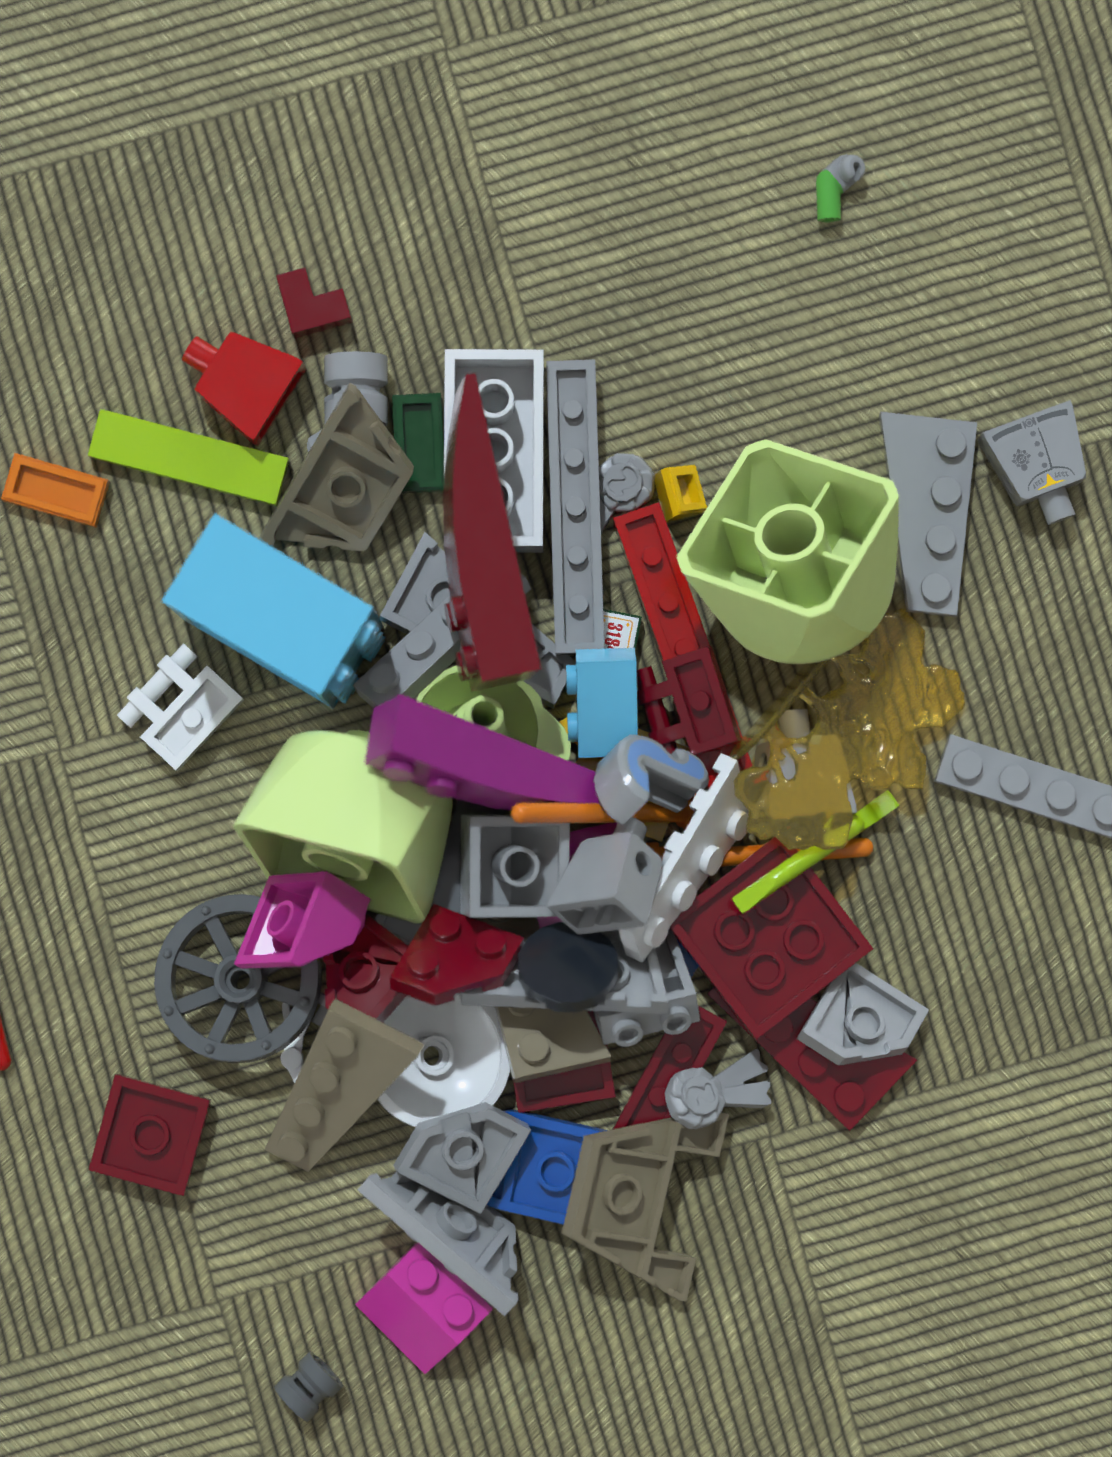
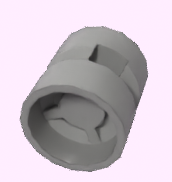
(365, 371)

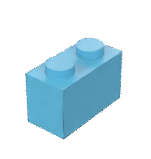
(605, 699)

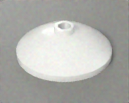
(469, 1065)

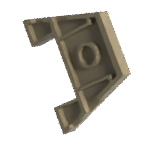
(623, 1192)

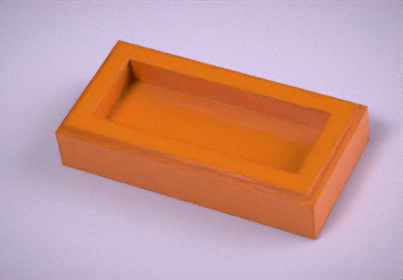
(55, 490)

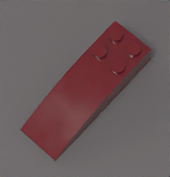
(481, 561)

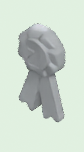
(624, 485)
(698, 1097)

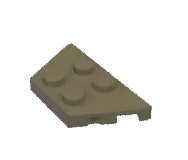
(343, 482)

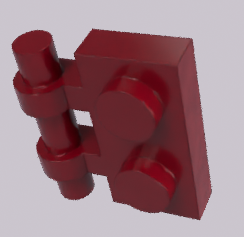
(699, 700)

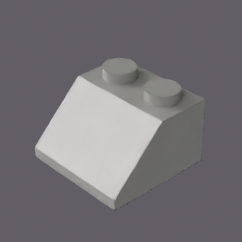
(510, 865)

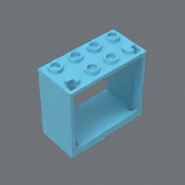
(275, 612)

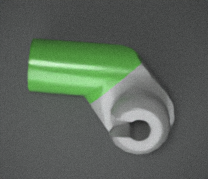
(833, 182)

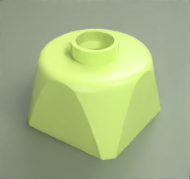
(796, 553)
(339, 816)

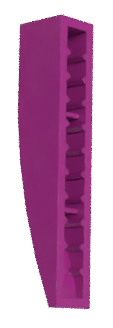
(468, 760)

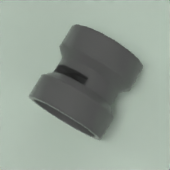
(316, 1384)

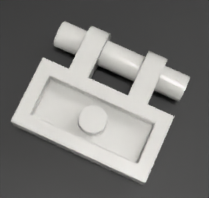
(190, 717)

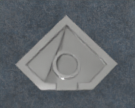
(861, 1019)
(463, 1153)

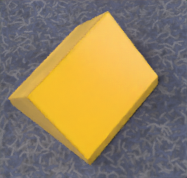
(680, 492)

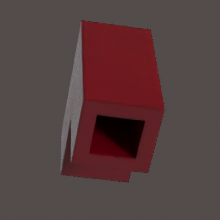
(308, 312)

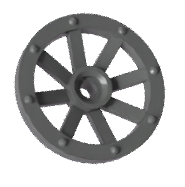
(225, 987)

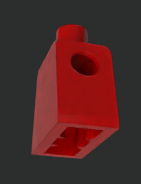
(244, 381)

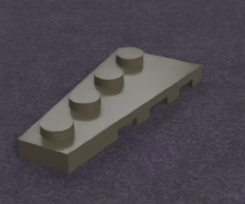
(339, 1081)

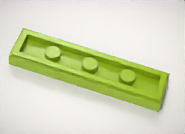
(188, 457)

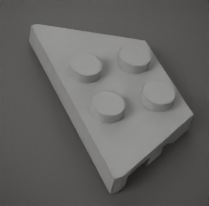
(465, 1241)

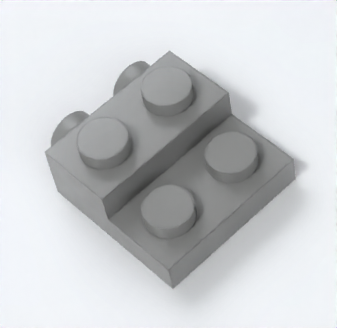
(629, 1027)

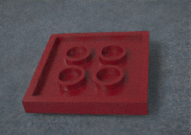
(775, 951)

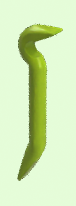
(807, 858)

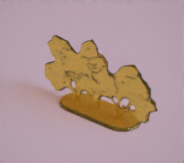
(858, 734)

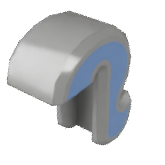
(644, 771)

